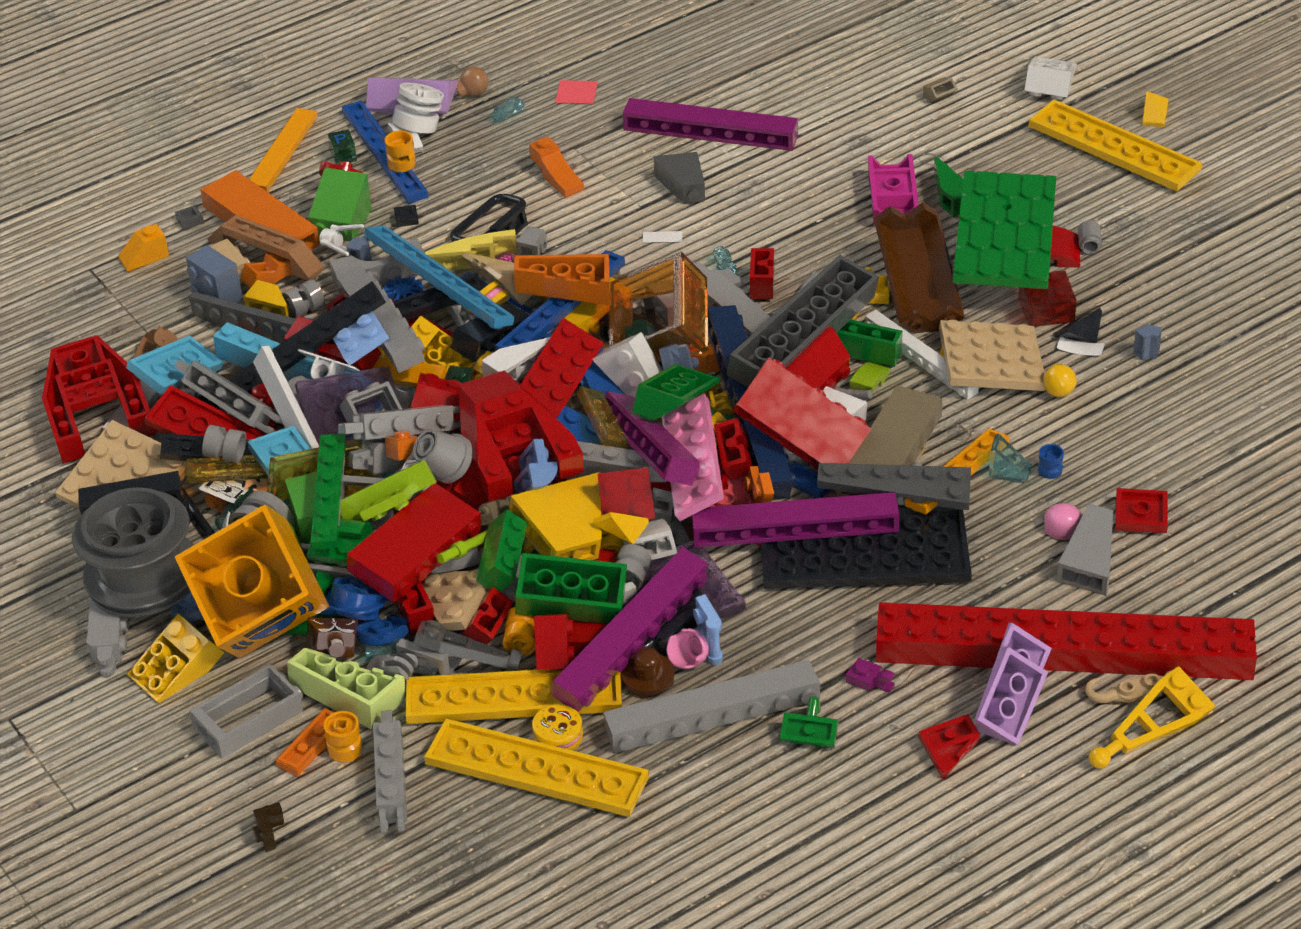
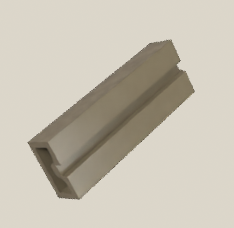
(899, 430)

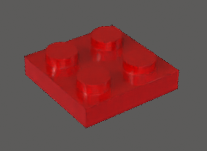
(627, 492)
(1141, 510)

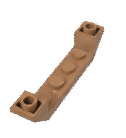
(302, 260)

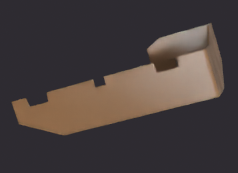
(154, 338)

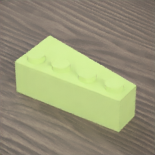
(346, 685)

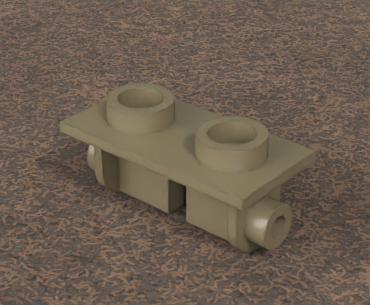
(491, 510)

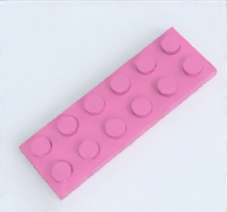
(694, 430)

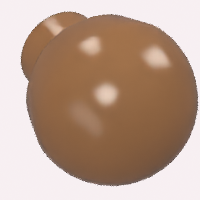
(472, 82)

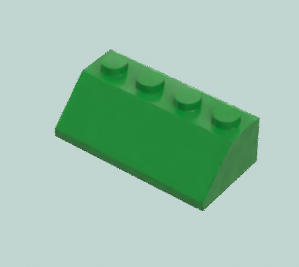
(670, 390)

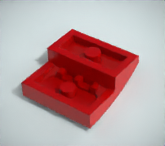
(1065, 248)

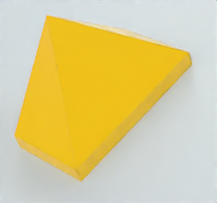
(1155, 110)
(622, 525)

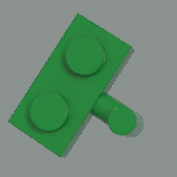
(809, 728)

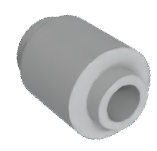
(1089, 236)

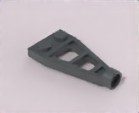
(431, 636)

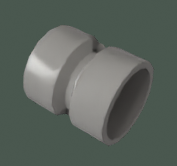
(303, 299)
(225, 444)
(637, 563)

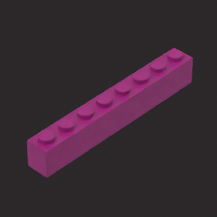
(710, 124)
(654, 442)
(795, 520)
(630, 630)

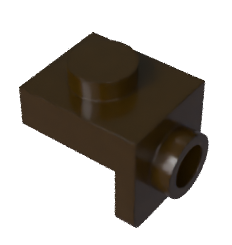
(265, 820)

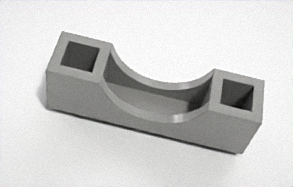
(381, 269)

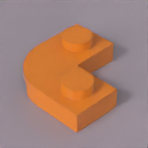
(758, 485)

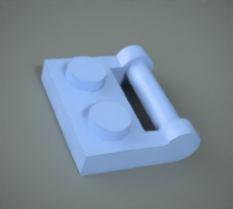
(709, 625)

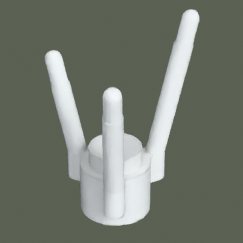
(333, 238)

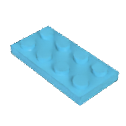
(157, 366)

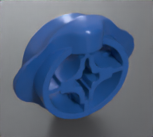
(354, 599)

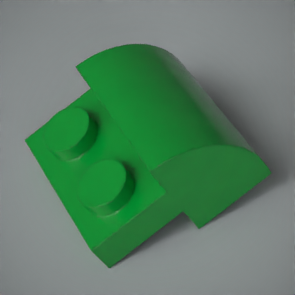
(350, 535)

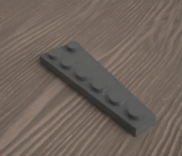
(252, 319)
(930, 483)

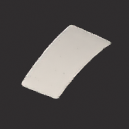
(1080, 348)

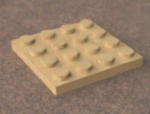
(992, 355)
(116, 457)

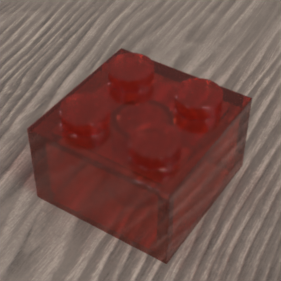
(1049, 305)

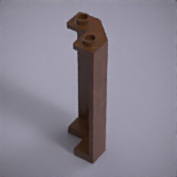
(918, 268)

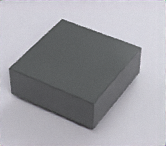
(189, 217)

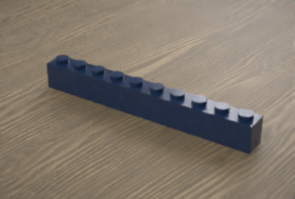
(726, 335)

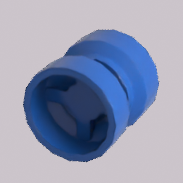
(1050, 461)

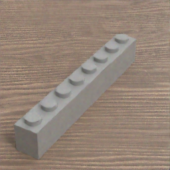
(403, 347)
(711, 706)

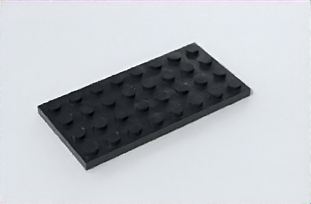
(923, 551)

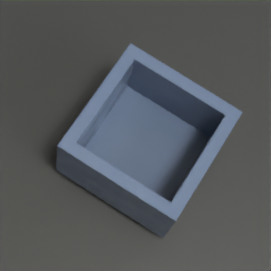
(214, 275)

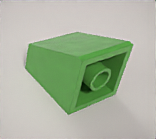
(340, 201)
(301, 502)

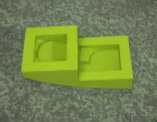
(869, 377)

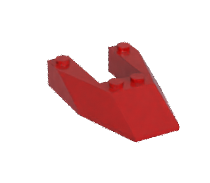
(85, 376)
(504, 419)

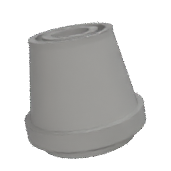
(444, 453)

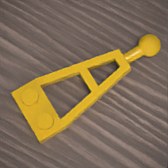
(1181, 692)

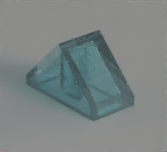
(1007, 462)

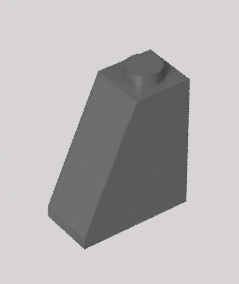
(681, 176)

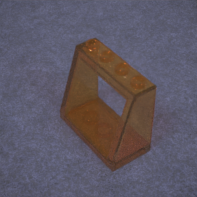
(670, 275)

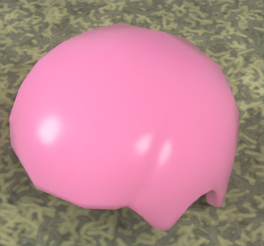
(1061, 521)
(687, 649)

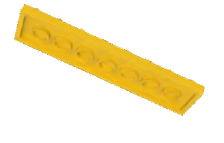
(1115, 145)
(493, 696)
(537, 767)

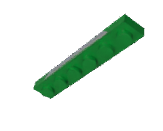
(328, 491)

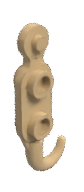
(1125, 691)

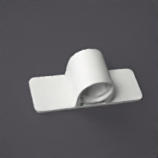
(324, 364)

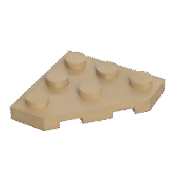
(454, 597)

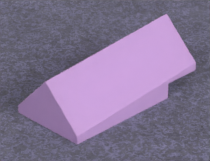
(383, 92)
(1013, 686)

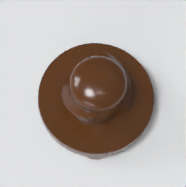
(648, 673)

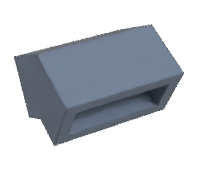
(359, 248)
(1147, 342)

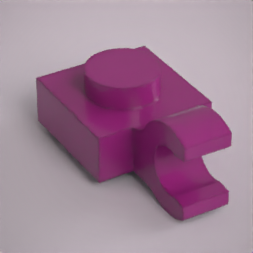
(867, 674)

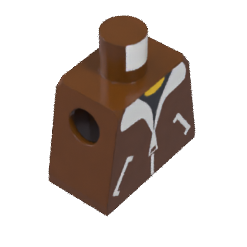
(332, 636)

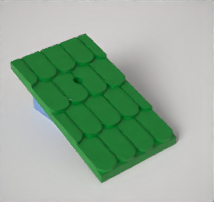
(1005, 229)

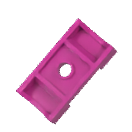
(881, 177)

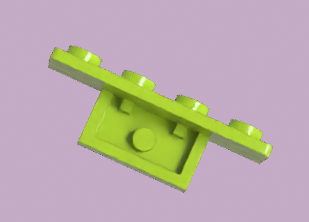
(387, 493)

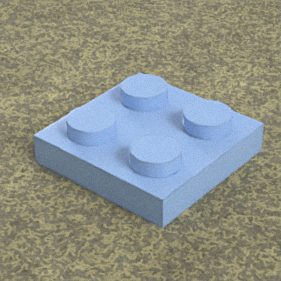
(360, 338)

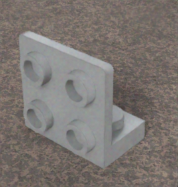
(429, 661)

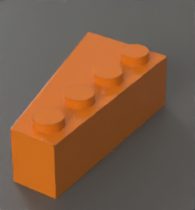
(564, 276)

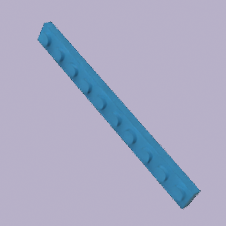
(439, 276)

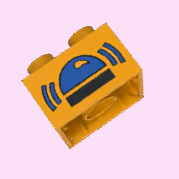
(251, 581)

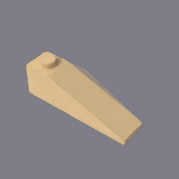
(498, 271)

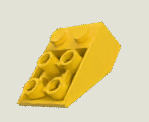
(438, 345)
(175, 660)

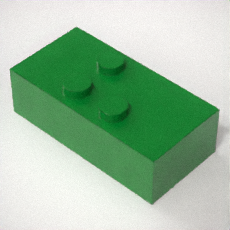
(570, 586)

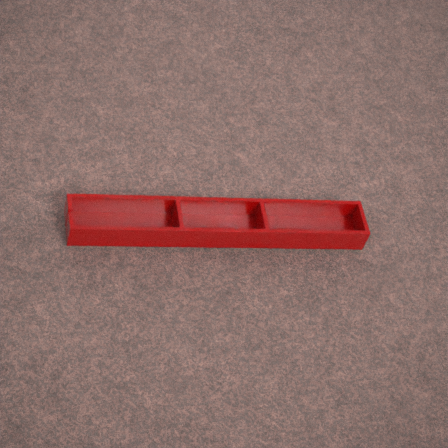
(1077, 638)

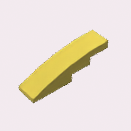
(483, 245)

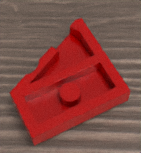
(949, 742)

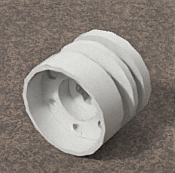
(417, 108)

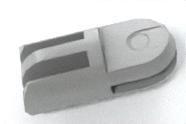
(393, 664)

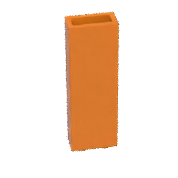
(241, 197)

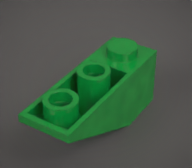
(948, 187)

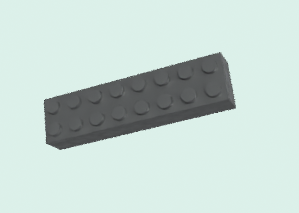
(825, 301)

